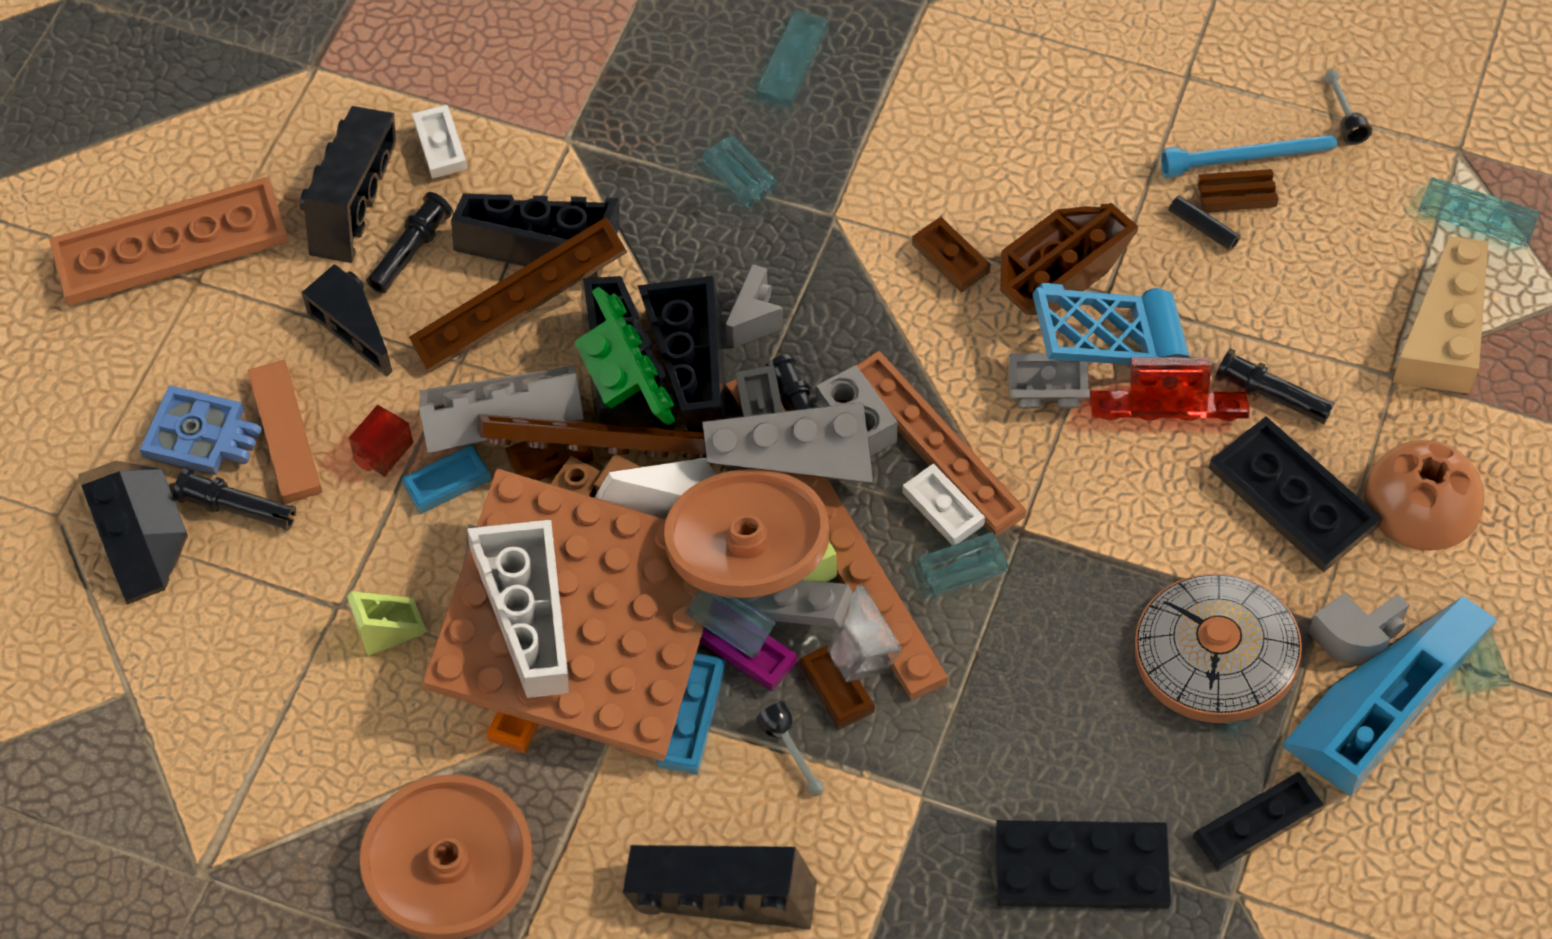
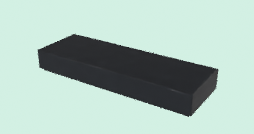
(1258, 821)

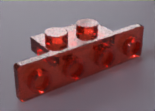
(1169, 390)

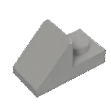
(752, 314)

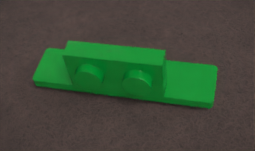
(617, 363)

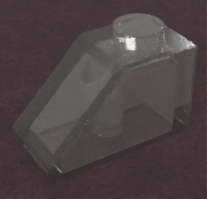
(864, 641)

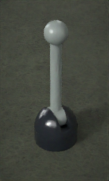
(1350, 120)
(776, 723)

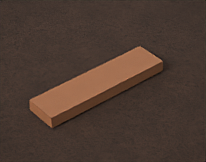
(284, 431)

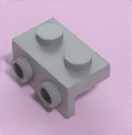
(1040, 379)

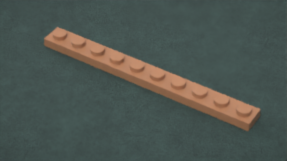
(856, 565)

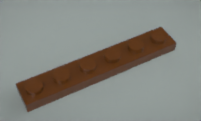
(518, 294)
(582, 435)

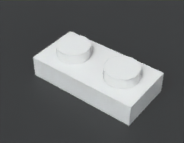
(439, 141)
(943, 505)

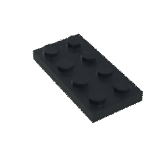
(1295, 493)
(1082, 864)

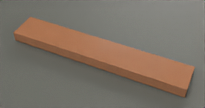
(942, 446)

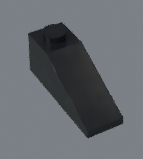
(342, 308)

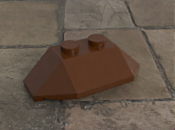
(1065, 249)

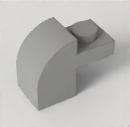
(1351, 634)

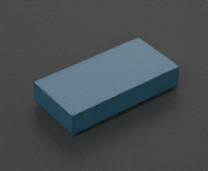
(446, 479)

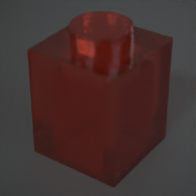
(380, 441)

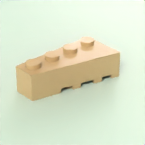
(1448, 328)

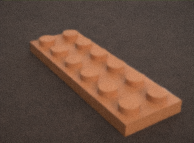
(168, 240)

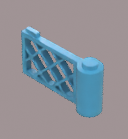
(1154, 325)

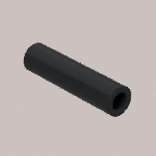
(1204, 223)

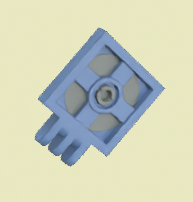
(199, 431)

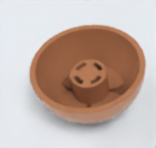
(1425, 495)

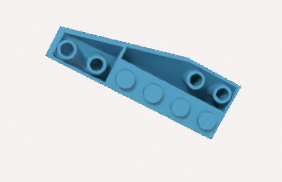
(1383, 697)

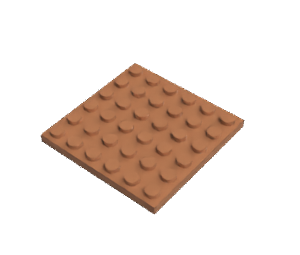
(620, 623)

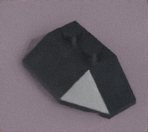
(135, 525)

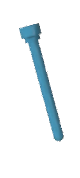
(1177, 161)

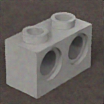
(855, 388)

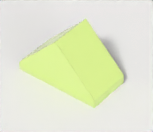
(385, 620)

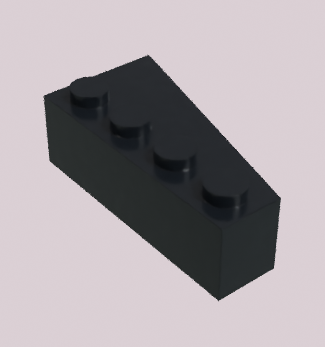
(347, 182)
(524, 229)
(690, 341)
(635, 409)
(722, 883)

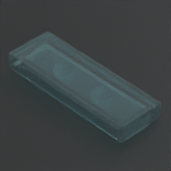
(792, 58)
(1479, 212)

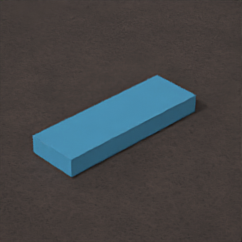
(695, 715)

